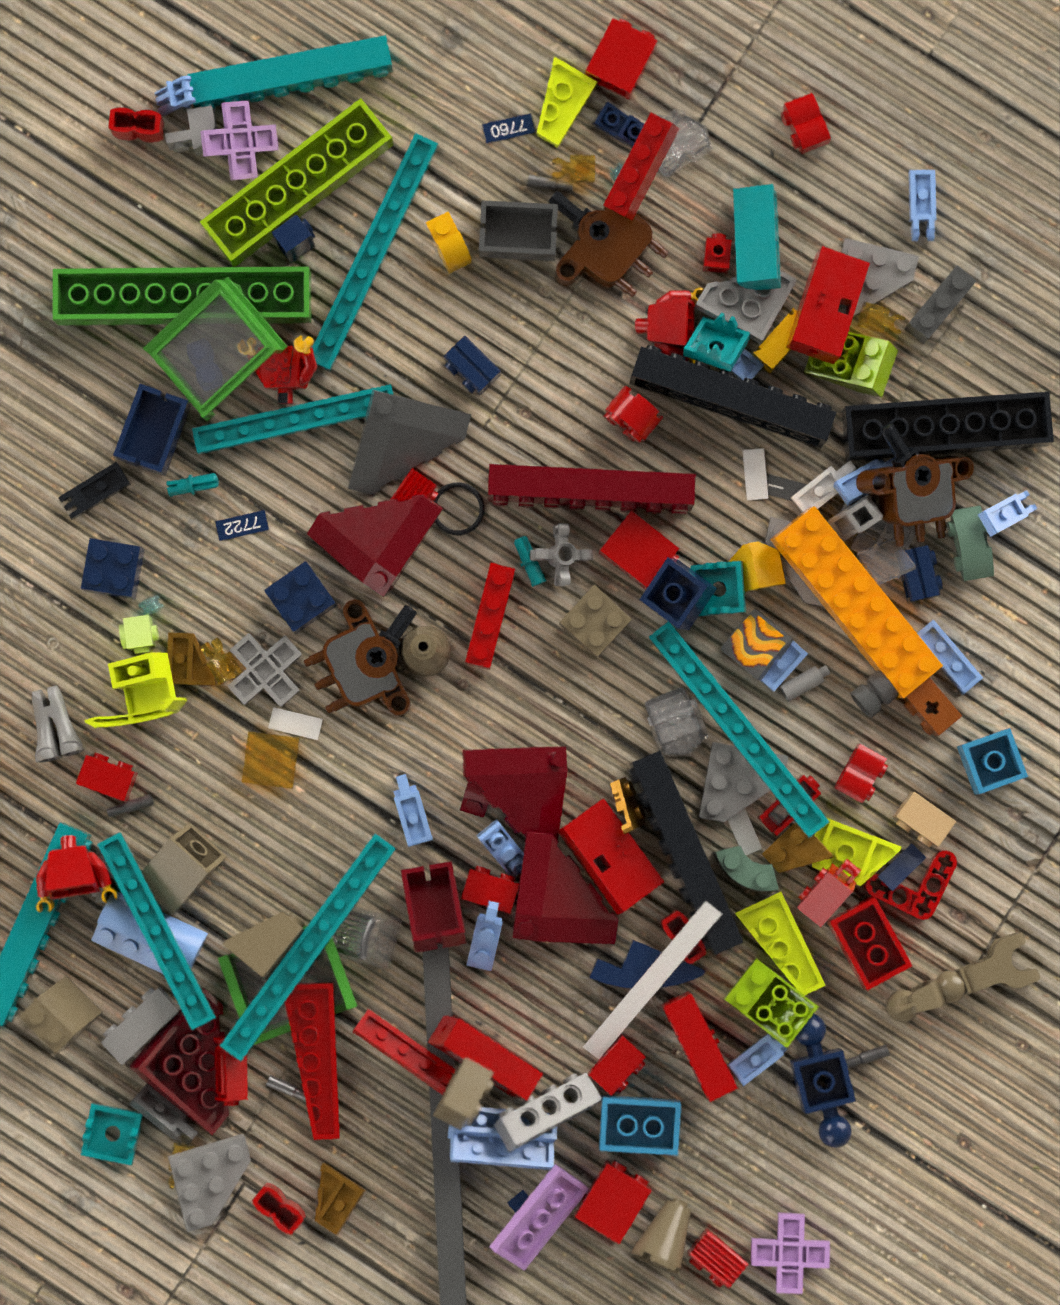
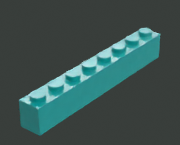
(292, 73)
(30, 934)

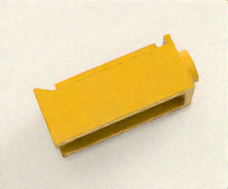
(774, 348)

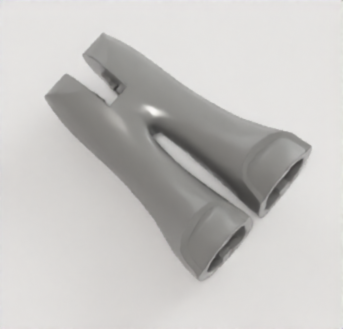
(47, 746)

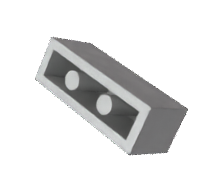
(140, 1024)

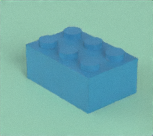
(639, 1125)

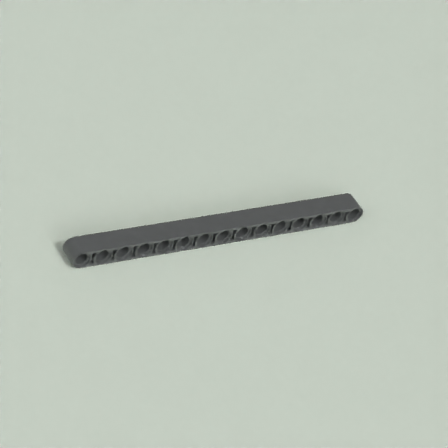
(446, 1173)

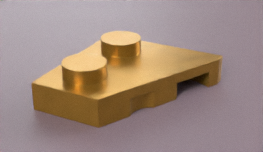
(188, 661)
(625, 802)
(795, 850)
(336, 1199)

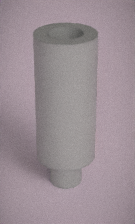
(804, 682)

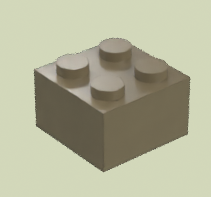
(595, 621)
(464, 1092)

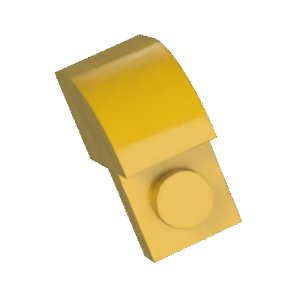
(449, 242)

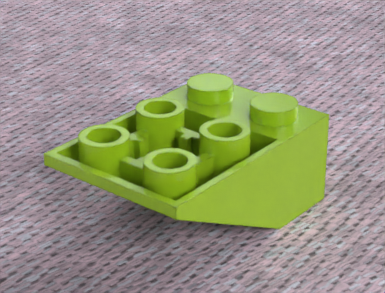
(862, 365)
(771, 1002)

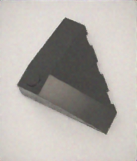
(400, 436)

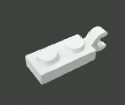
(821, 488)

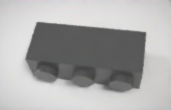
(940, 304)

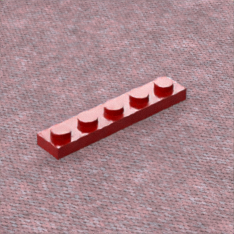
(404, 1051)

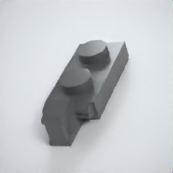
(163, 1115)

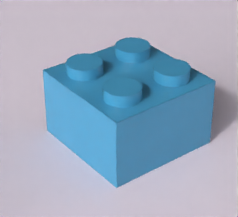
(992, 761)

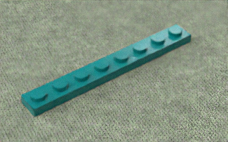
(284, 421)
(156, 931)

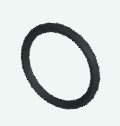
(481, 508)

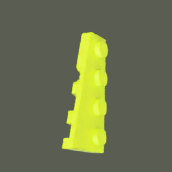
(781, 939)

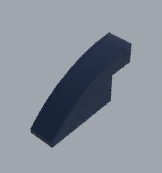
(635, 964)

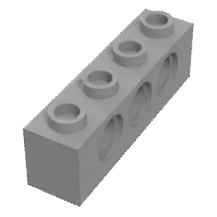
(516, 1134)

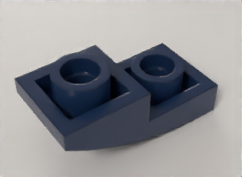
(618, 124)

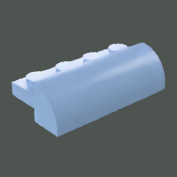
(121, 934)
(483, 1145)

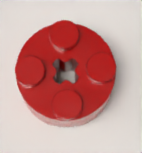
(633, 414)

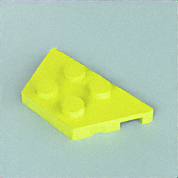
(860, 848)

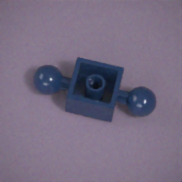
(838, 1090)

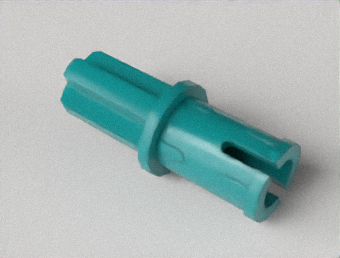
(192, 484)
(531, 567)

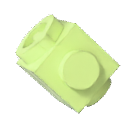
(138, 634)

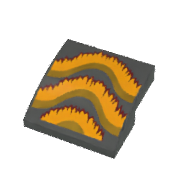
(757, 644)

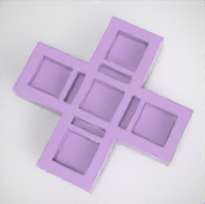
(239, 140)
(790, 1253)

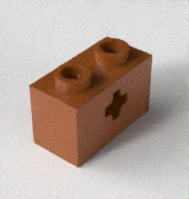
(944, 710)

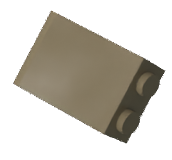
(182, 867)
(266, 943)
(60, 1014)

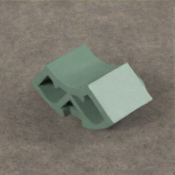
(970, 539)
(745, 871)

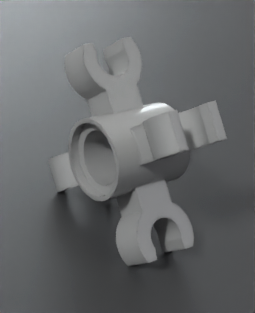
(561, 535)

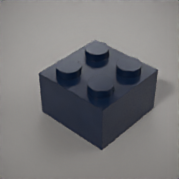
(112, 568)
(678, 594)
(300, 597)

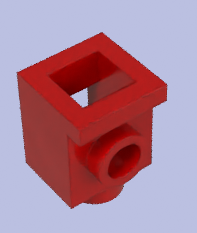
(713, 262)

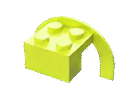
(146, 689)

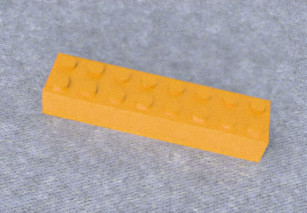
(856, 601)

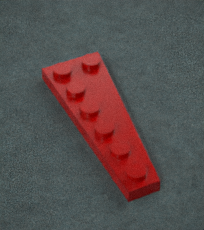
(314, 1038)

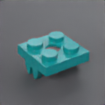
(721, 332)
(732, 576)
(94, 1139)

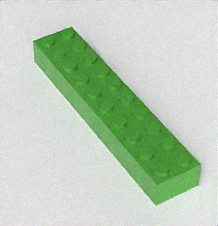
(160, 294)

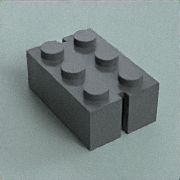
(518, 230)

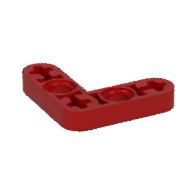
(914, 897)

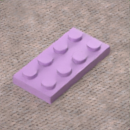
(539, 1217)

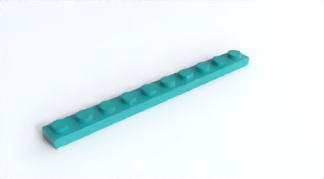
(373, 250)
(739, 730)
(308, 947)

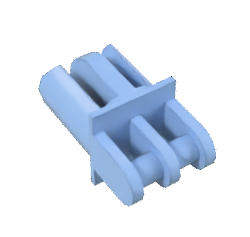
(175, 95)

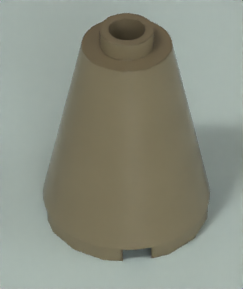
(430, 661)
(665, 1237)

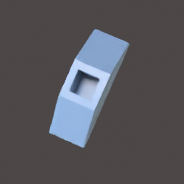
(502, 848)

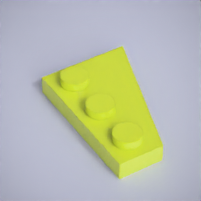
(563, 101)

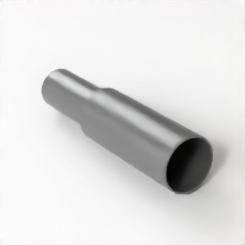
(549, 183)
(132, 805)
(868, 1056)
(285, 1087)

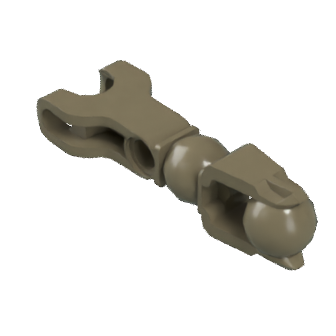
(953, 985)

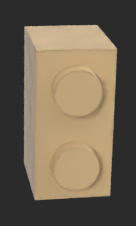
(924, 820)

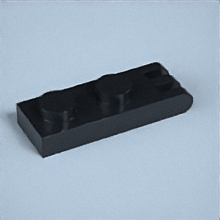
(95, 490)

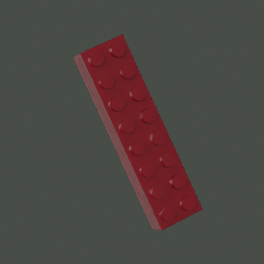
(591, 488)

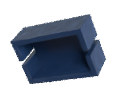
(152, 430)

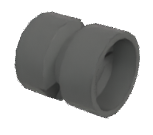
(872, 695)

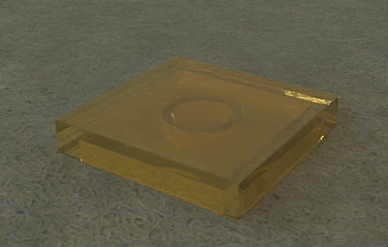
(270, 760)

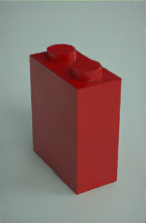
(621, 57)
(638, 549)
(613, 1201)

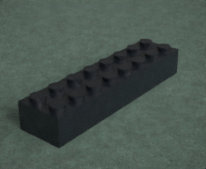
(732, 397)
(950, 425)
(684, 848)

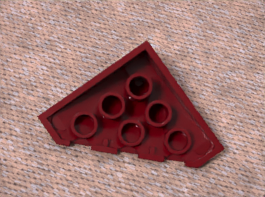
(377, 539)
(523, 783)
(556, 900)
(182, 1067)

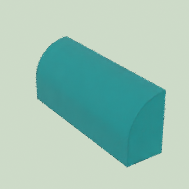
(757, 237)

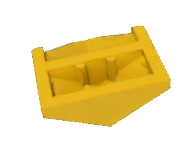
(760, 566)

